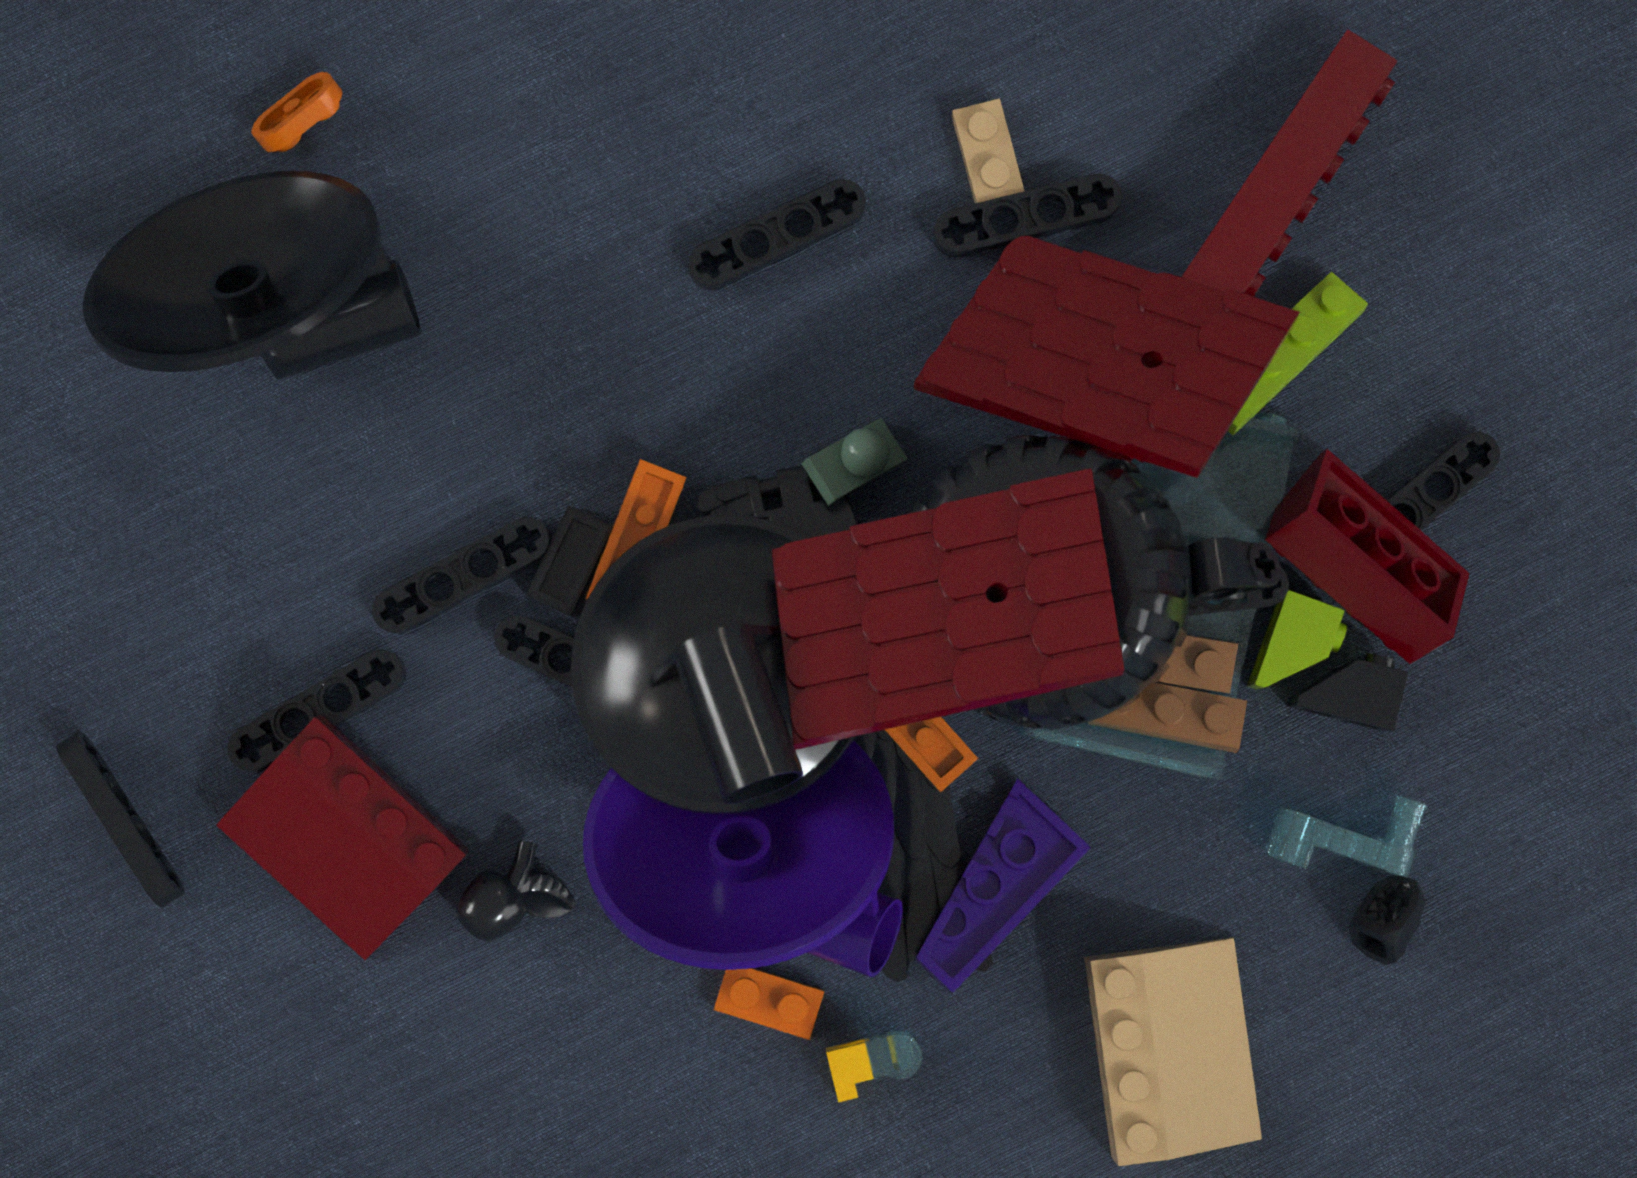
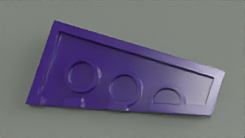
(1006, 879)

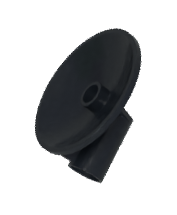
(249, 271)
(688, 670)

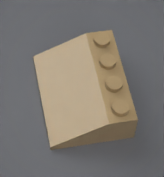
(1172, 1051)

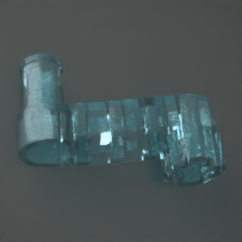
(1297, 834)

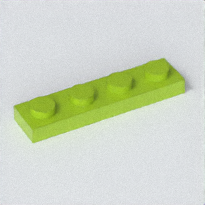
(1322, 318)

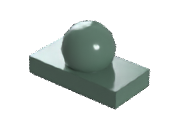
(854, 461)

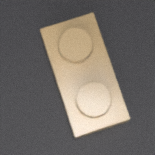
(987, 151)

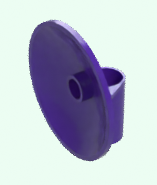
(753, 881)

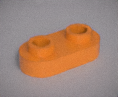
(296, 112)

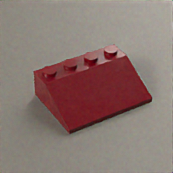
(342, 836)

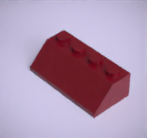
(1369, 558)

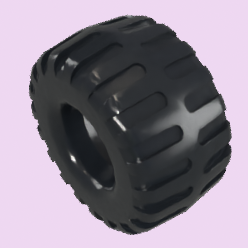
(1144, 559)

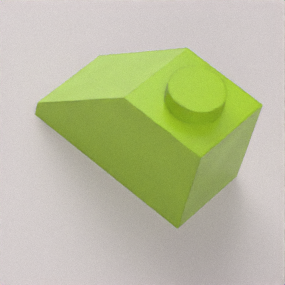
(1296, 637)

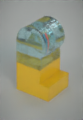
(870, 1058)

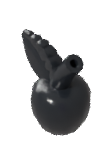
(498, 903)

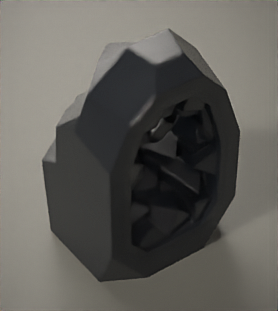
(1387, 918)

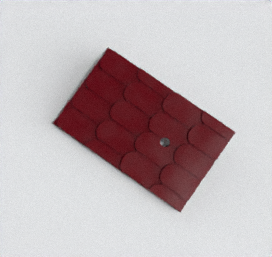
(1107, 353)
(900, 619)

